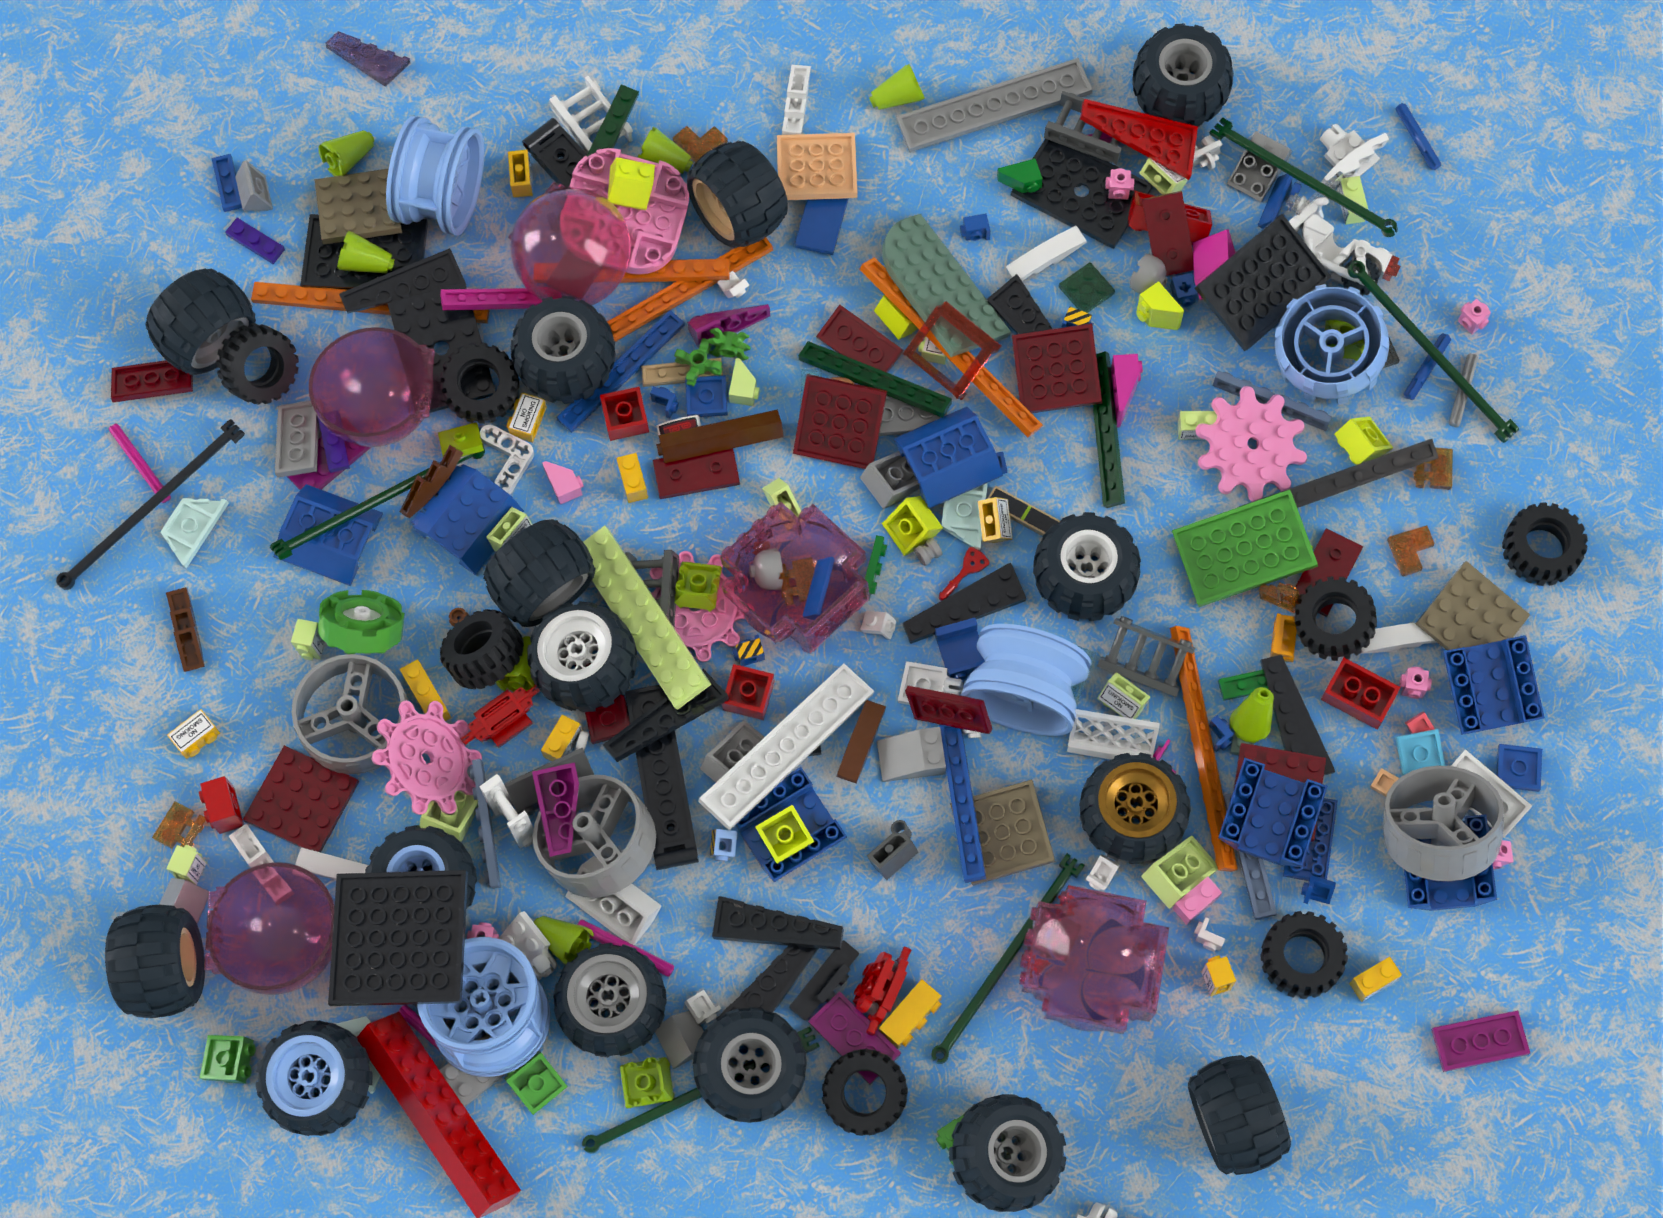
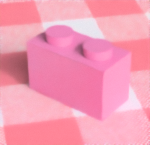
(1197, 900)

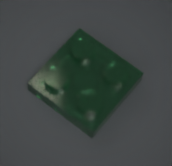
(1086, 288)

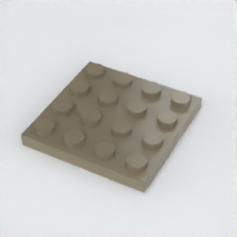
(354, 205)
(1471, 612)
(1011, 831)

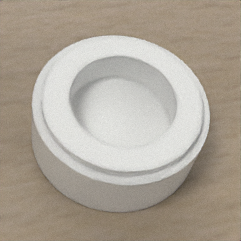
(582, 740)

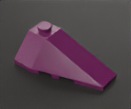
(729, 320)
(557, 800)

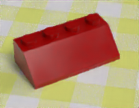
(1198, 218)

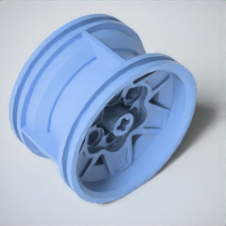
(435, 175)
(513, 1044)

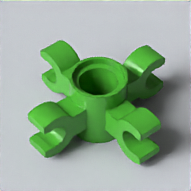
(729, 344)
(698, 355)

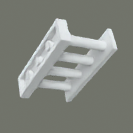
(571, 122)
(501, 803)

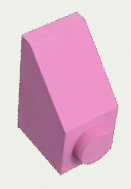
(563, 482)

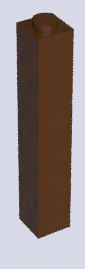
(720, 436)

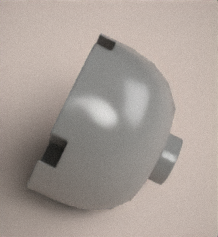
(1149, 273)
(767, 569)

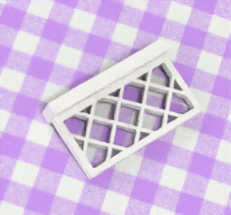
(1108, 747)

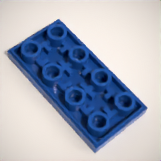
(821, 225)
(1318, 853)

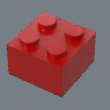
(624, 413)
(748, 691)
(221, 805)

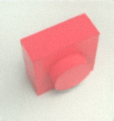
(1419, 723)

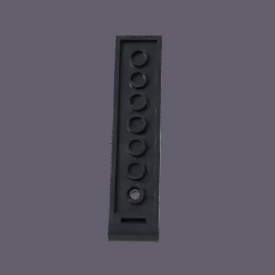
(548, 145)
(663, 787)

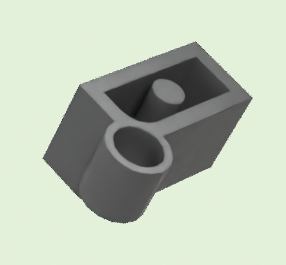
(893, 851)

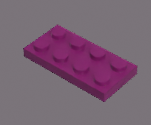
(323, 476)
(846, 1029)
(1480, 1041)

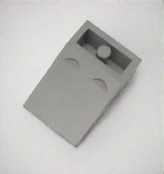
(1254, 174)

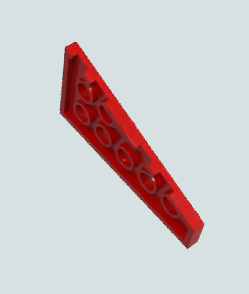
(1155, 137)

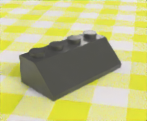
(523, 790)

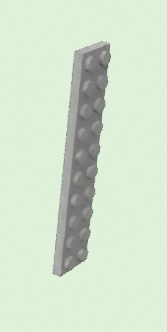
(992, 105)

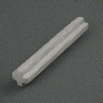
(1461, 397)

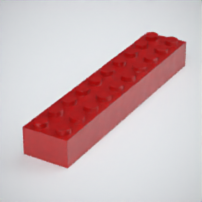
(438, 1115)

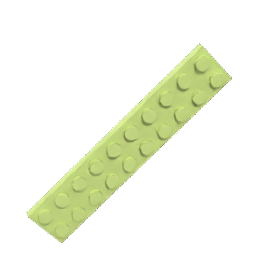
(646, 621)

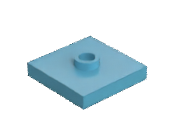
(1419, 750)

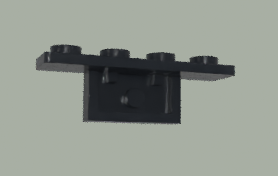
(826, 979)

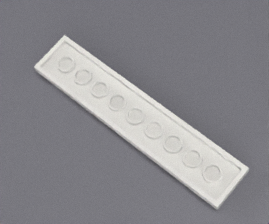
(786, 747)

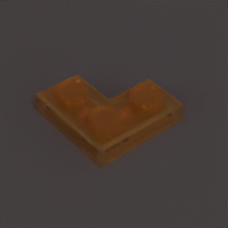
(697, 146)
(1405, 548)
(1282, 596)

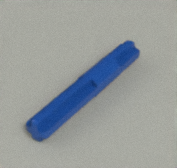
(1418, 136)
(1426, 368)

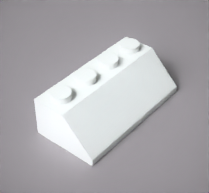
(623, 913)

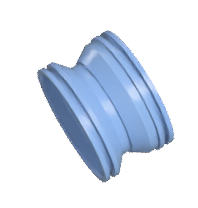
(1027, 678)

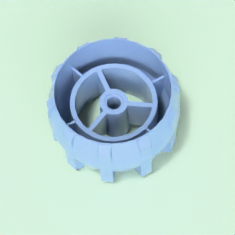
(1323, 305)

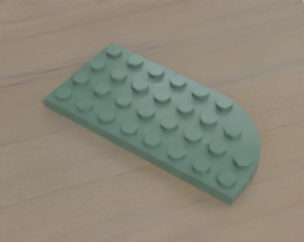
(931, 276)

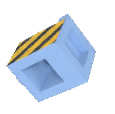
(728, 838)

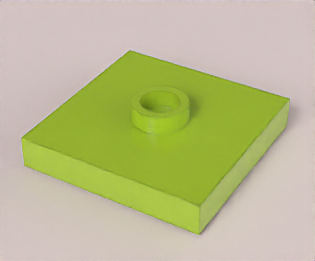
(465, 438)

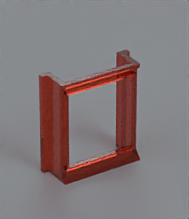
(968, 328)

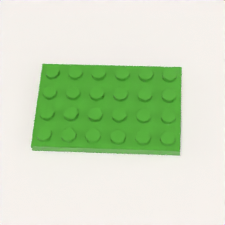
(1244, 548)

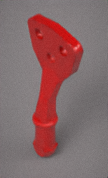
(967, 569)

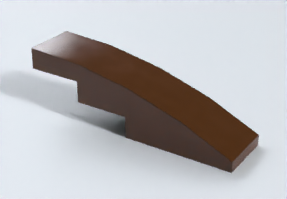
(425, 488)
(185, 629)
(861, 741)

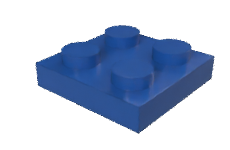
(707, 397)
(1520, 766)

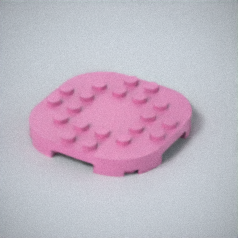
(652, 232)

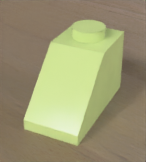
(743, 385)
(780, 491)

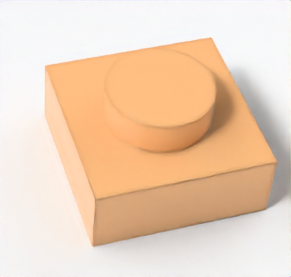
(1383, 782)

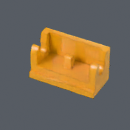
(1284, 637)

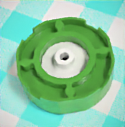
(361, 622)

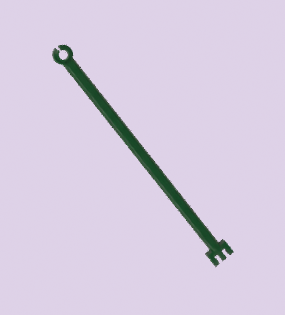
(1226, 131)
(1505, 429)
(283, 549)
(1003, 963)
(676, 1103)

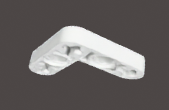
(515, 455)

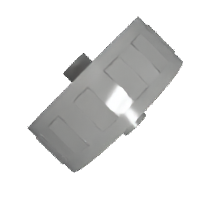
(353, 714)
(595, 831)
(1454, 848)

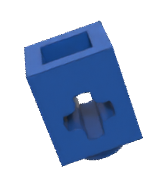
(1183, 289)

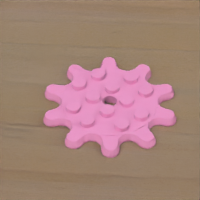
(1230, 447)
(702, 627)
(447, 755)

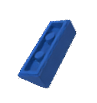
(1275, 200)
(818, 588)

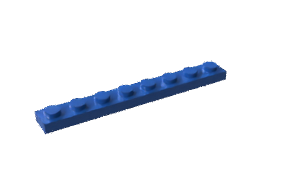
(623, 369)
(962, 804)

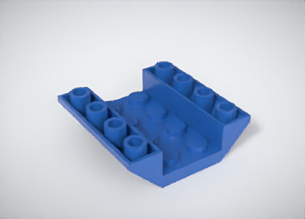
(950, 456)
(336, 551)
(1493, 685)
(799, 792)
(1272, 815)
(1464, 893)

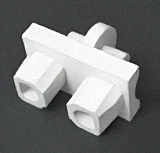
(1208, 154)

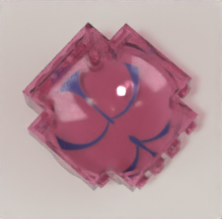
(796, 539)
(1094, 960)

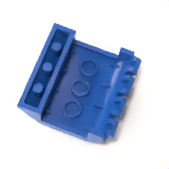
(465, 515)

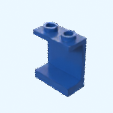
(958, 648)

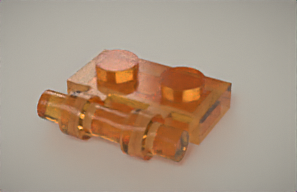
(1440, 471)
(803, 573)
(174, 824)

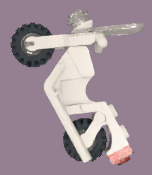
(1319, 238)

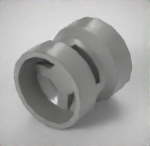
(928, 551)

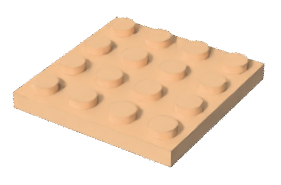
(817, 165)

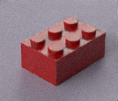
(1360, 693)

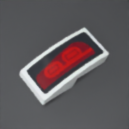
(678, 424)

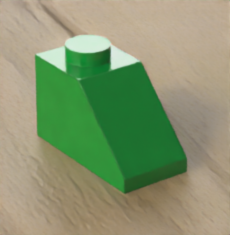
(1021, 176)

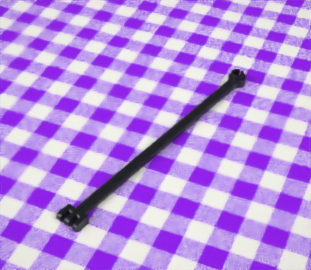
(231, 432)

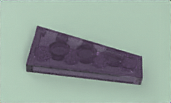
(369, 59)

